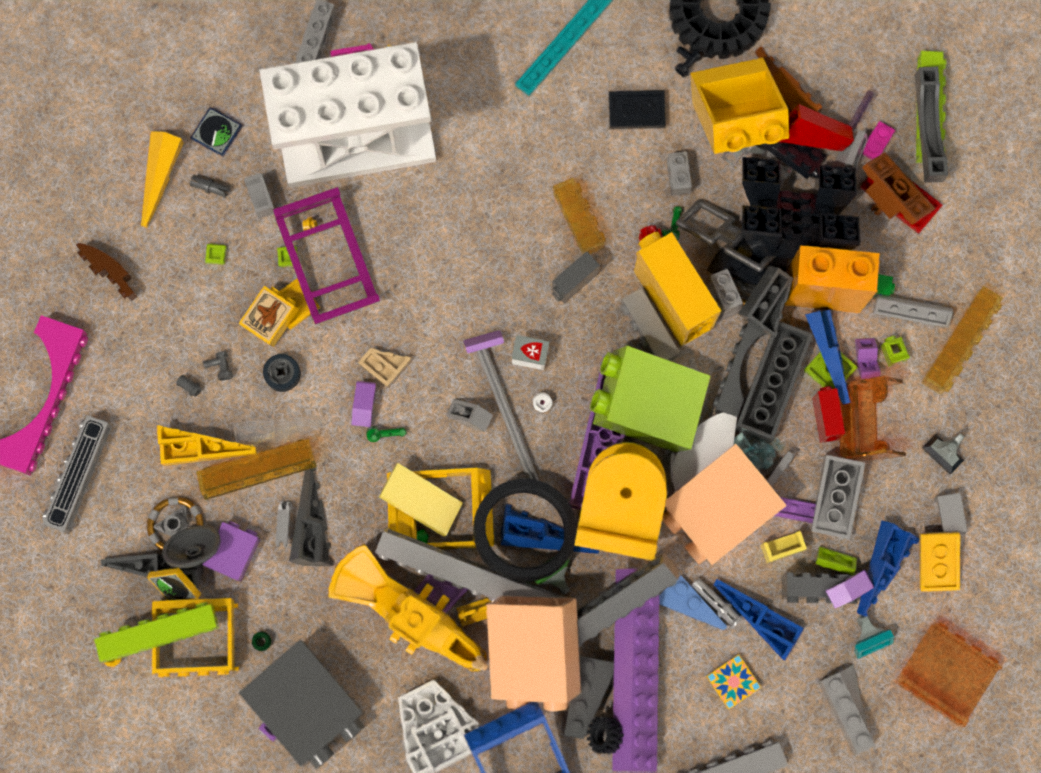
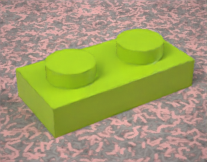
(835, 560)

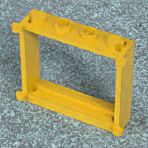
(172, 606)

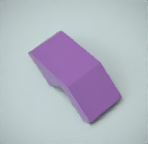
(867, 358)
(363, 403)
(850, 589)

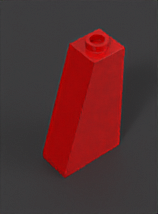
(817, 130)

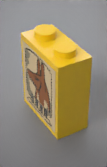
(269, 315)

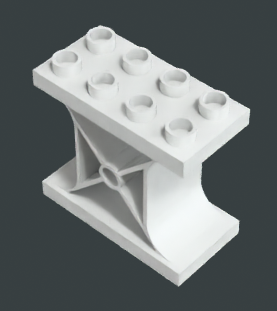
(349, 114)

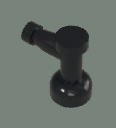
(683, 68)

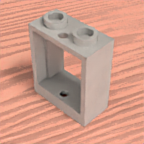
(723, 288)

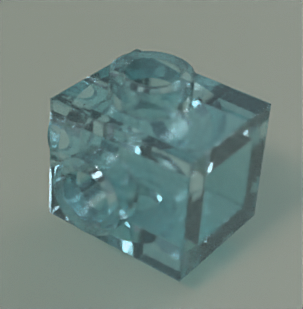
(766, 451)

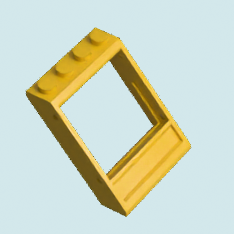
(480, 487)

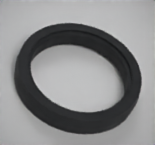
(537, 488)

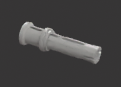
(726, 608)

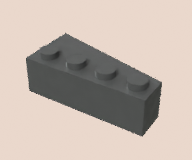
(810, 587)
(594, 680)

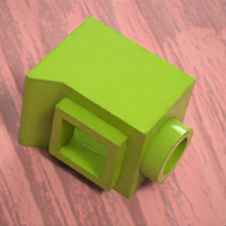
(892, 358)

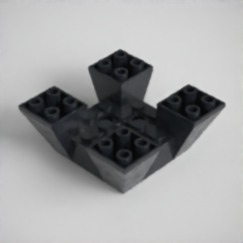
(785, 220)

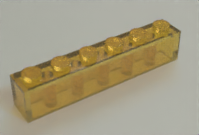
(962, 340)
(256, 469)

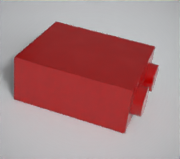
(828, 415)

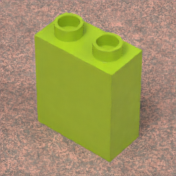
(649, 398)

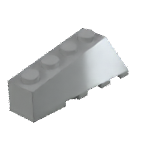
(846, 704)

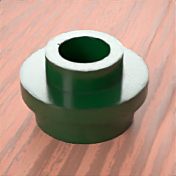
(257, 636)

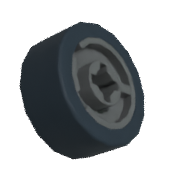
(281, 382)

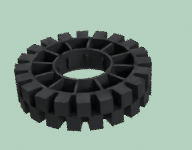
(715, 37)

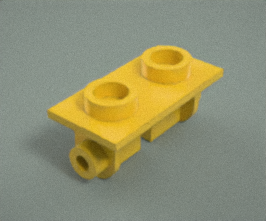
(473, 612)

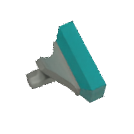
(871, 638)

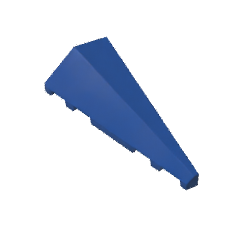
(825, 336)
(527, 532)
(889, 550)
(773, 628)

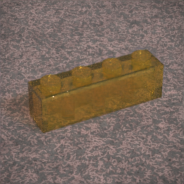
(578, 217)

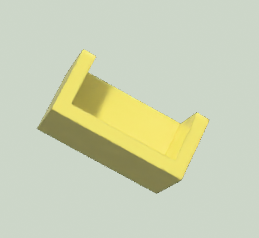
(783, 547)

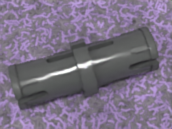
(209, 186)

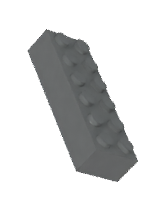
(773, 382)

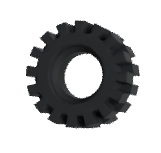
(596, 735)

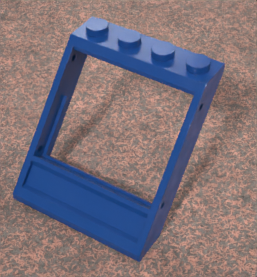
(509, 726)

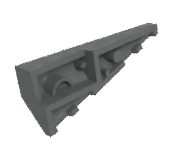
(309, 540)

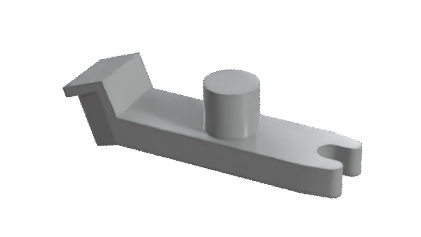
(283, 522)

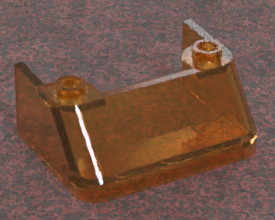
(861, 420)

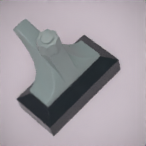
(945, 452)

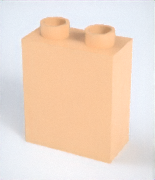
(721, 506)
(534, 651)

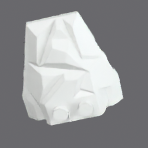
(434, 728)

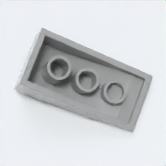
(837, 496)

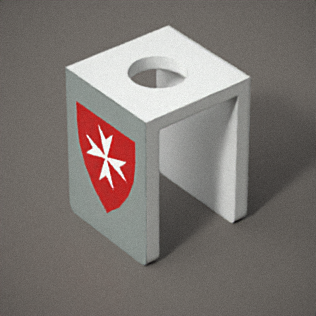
(530, 352)

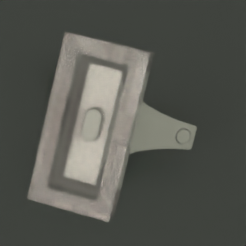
(735, 158)

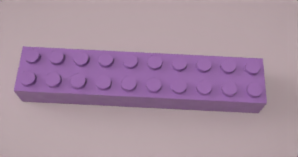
(636, 685)

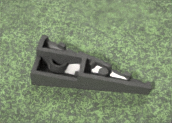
(144, 564)

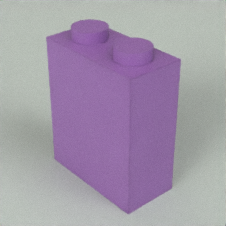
(234, 551)

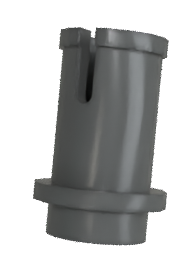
(188, 385)

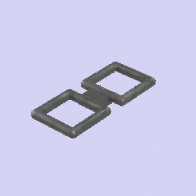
(726, 232)

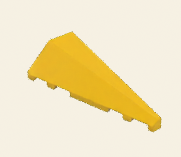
(161, 158)
(187, 447)

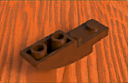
(104, 264)

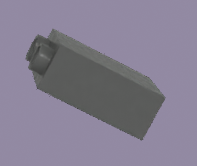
(303, 705)

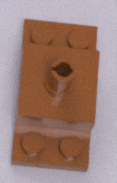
(894, 191)

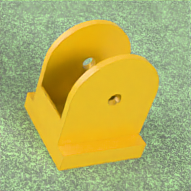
(623, 502)

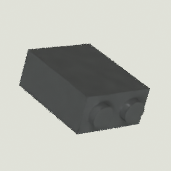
(575, 278)

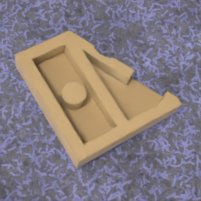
(383, 365)

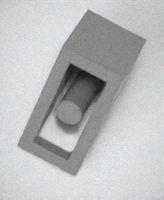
(469, 415)

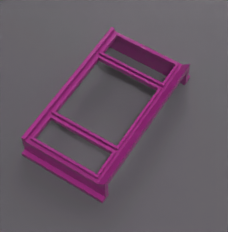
(308, 203)

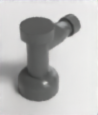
(220, 359)

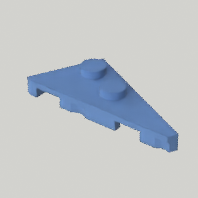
(686, 600)

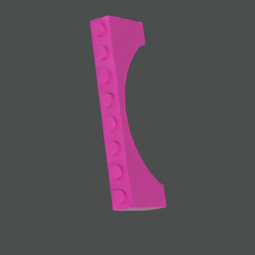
(63, 347)

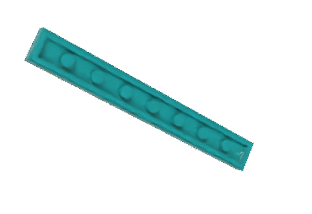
(561, 45)

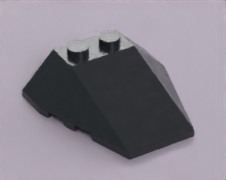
(739, 270)

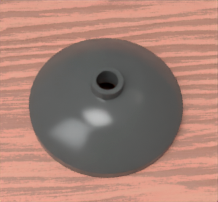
(191, 546)

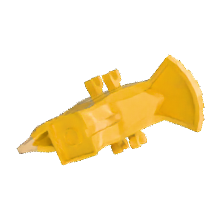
(409, 614)

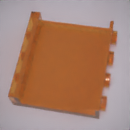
(948, 673)

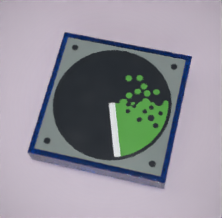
(216, 132)

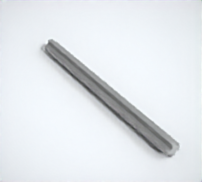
(507, 414)

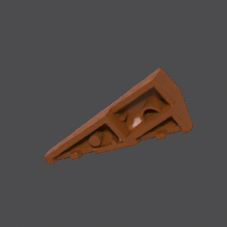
(787, 85)

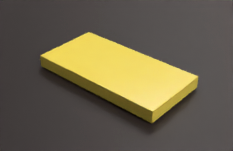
(420, 499)

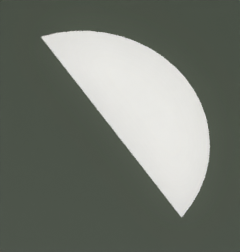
(710, 442)

